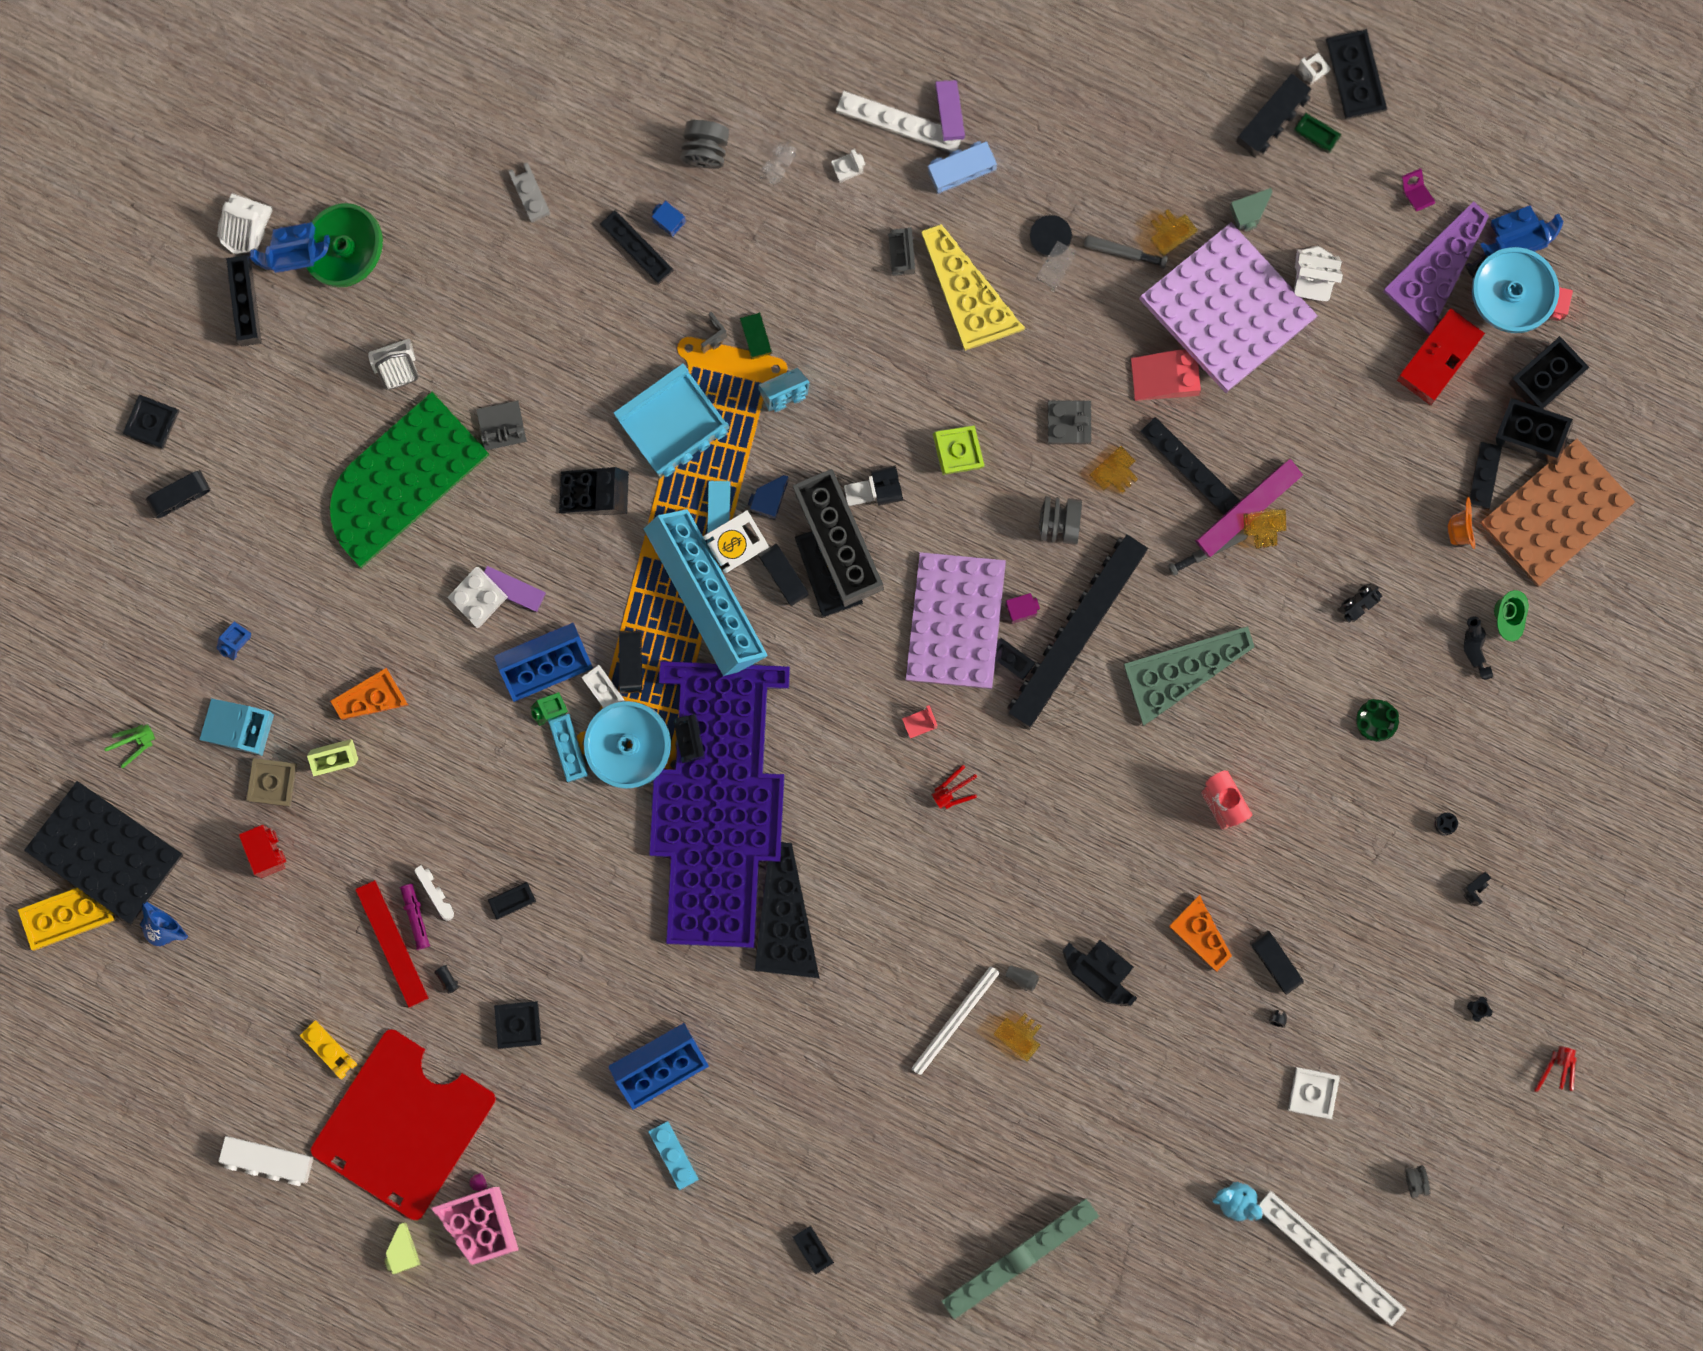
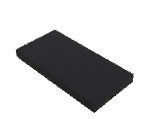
(1356, 74)
(819, 577)

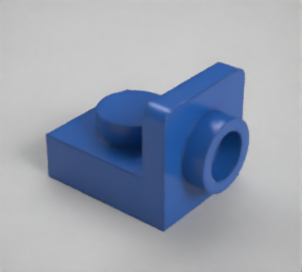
(232, 640)

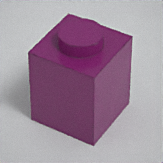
(1022, 608)

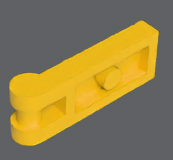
(327, 1049)

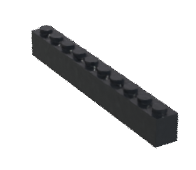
(1077, 631)

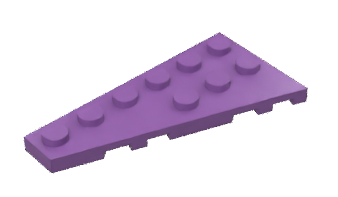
(1430, 277)

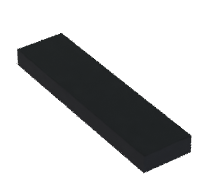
(636, 247)

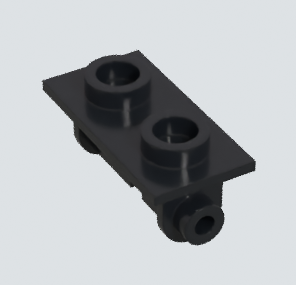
(1351, 607)

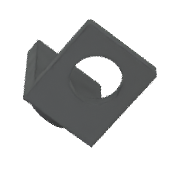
(716, 340)

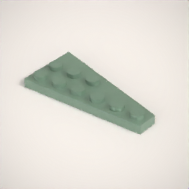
(1173, 674)

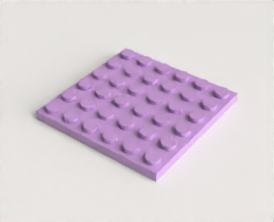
(1228, 307)

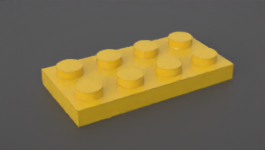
(62, 918)

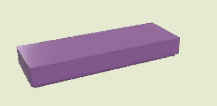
(950, 110)
(517, 590)

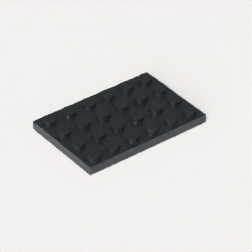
(103, 852)

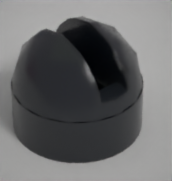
(1277, 1019)

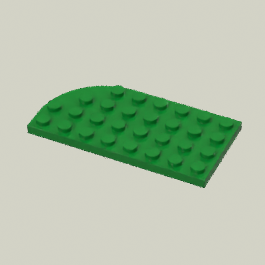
(401, 478)

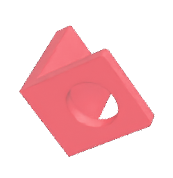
(920, 722)

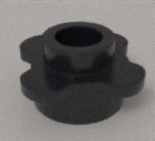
(1473, 1007)

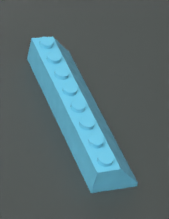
(705, 591)

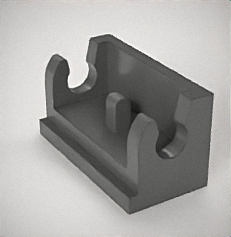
(901, 251)

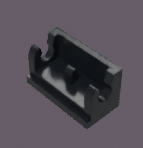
(689, 738)

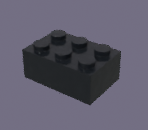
(1549, 374)
(1534, 431)

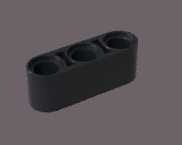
(178, 494)
(783, 574)
(630, 661)
(1277, 962)

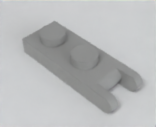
(530, 194)

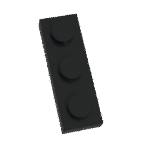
(1485, 475)

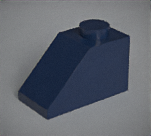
(768, 498)

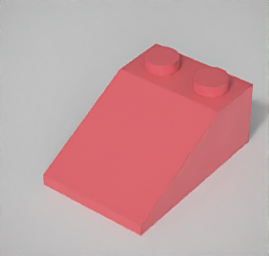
(1165, 376)

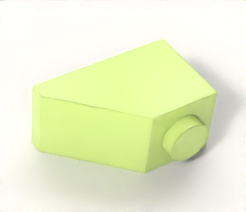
(401, 1251)

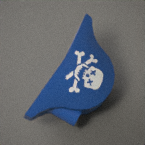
(160, 927)

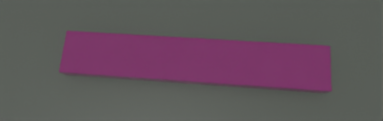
(1255, 501)

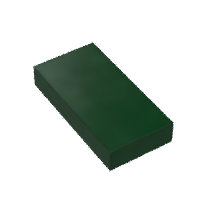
(1317, 132)
(756, 336)

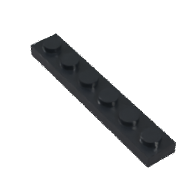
(1189, 466)

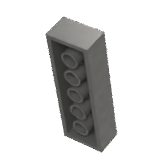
(838, 537)

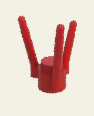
(943, 796)
(1565, 1058)

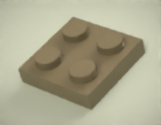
(271, 782)

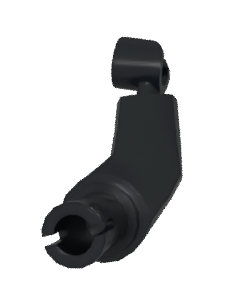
(1473, 644)

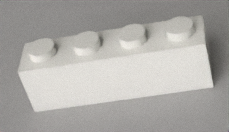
(265, 1159)

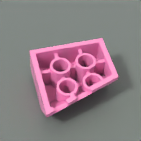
(479, 1225)

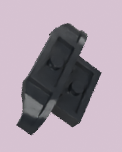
(1101, 972)

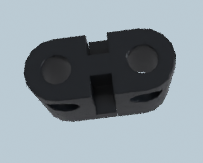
(887, 485)

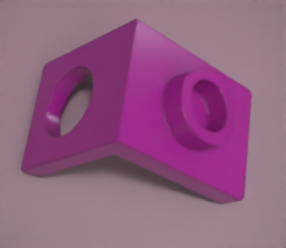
(1417, 192)

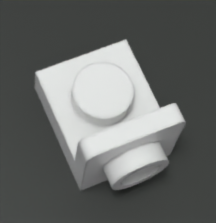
(848, 166)

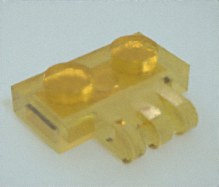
(1171, 232)
(1115, 471)
(1265, 526)
(1019, 1036)

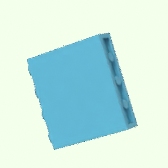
(671, 421)

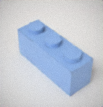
(962, 166)

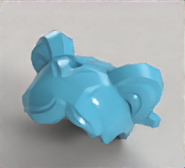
(1237, 1205)

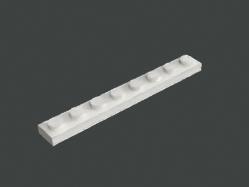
(1331, 1259)

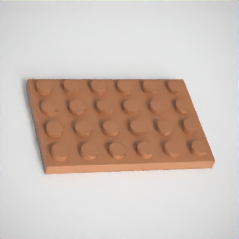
(1557, 512)

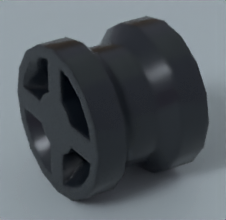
(1449, 821)

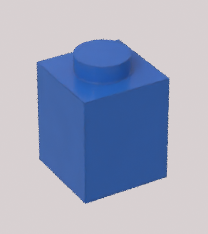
(668, 218)

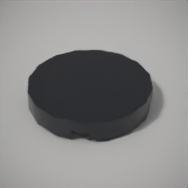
(1047, 232)

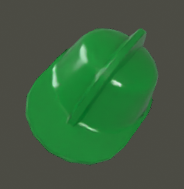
(1511, 615)

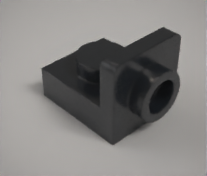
(1479, 885)

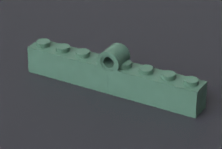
(1020, 1258)

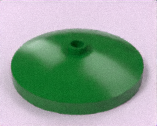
(353, 245)

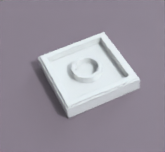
(1313, 1093)

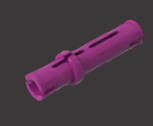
(414, 915)

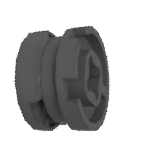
(1417, 1181)

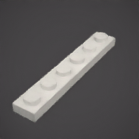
(895, 121)

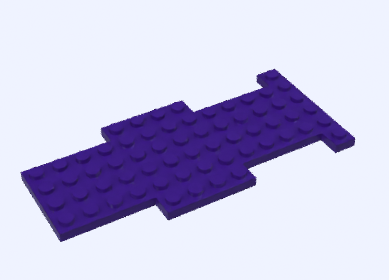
(720, 810)

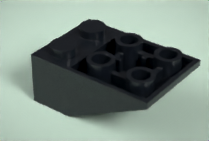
(594, 491)

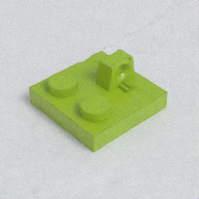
(958, 450)

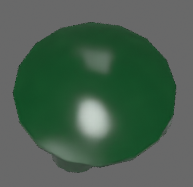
(1377, 720)

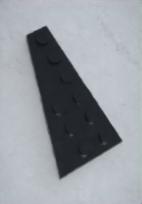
(784, 930)

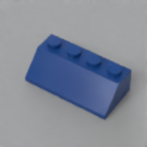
(543, 662)
(658, 1066)

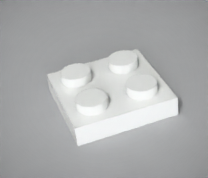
(477, 597)

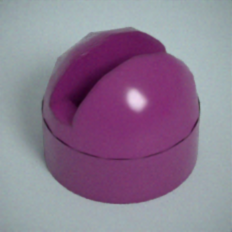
(478, 1182)

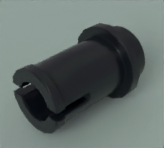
(446, 979)

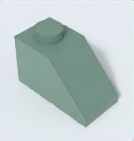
(1250, 209)

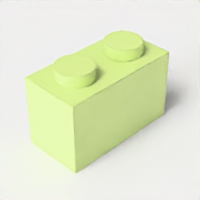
(332, 757)

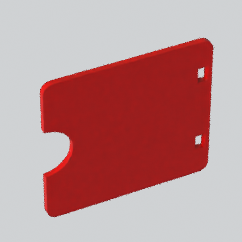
(402, 1127)

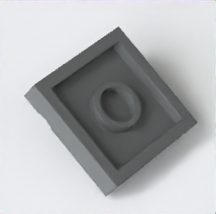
(1069, 422)

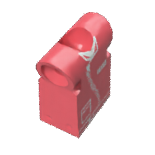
(1225, 800)

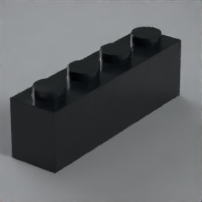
(1273, 115)
(243, 300)

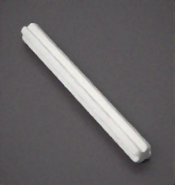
(955, 1020)

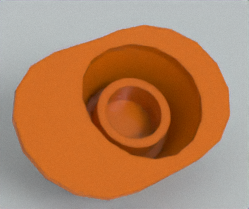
(1460, 527)

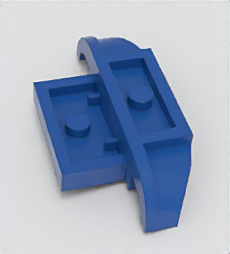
(1523, 231)
(291, 249)

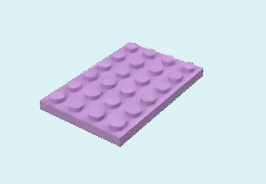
(956, 620)

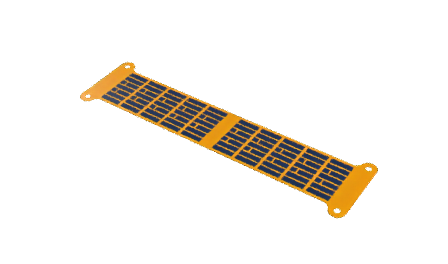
(654, 606)

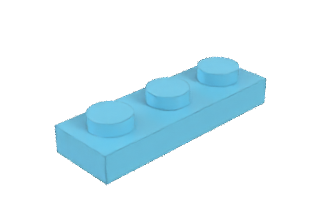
(673, 1155)

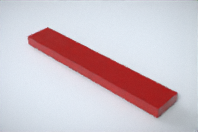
(392, 944)

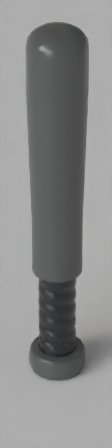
(1121, 250)
(1199, 555)

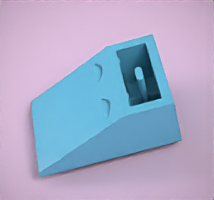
(784, 389)
(237, 726)

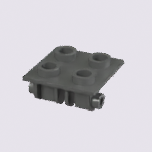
(501, 425)

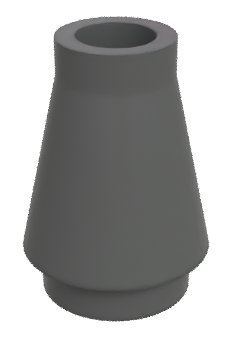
(1024, 978)

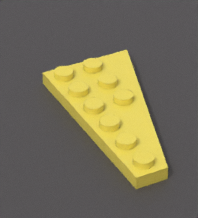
(973, 302)

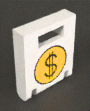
(732, 542)

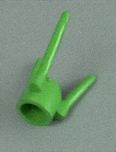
(142, 734)

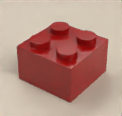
(262, 851)

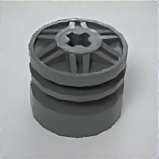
(704, 144)
(1061, 520)

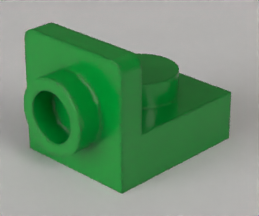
(548, 708)

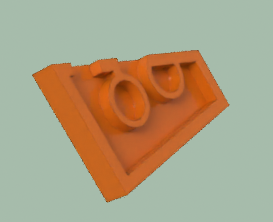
(369, 697)
(1200, 933)

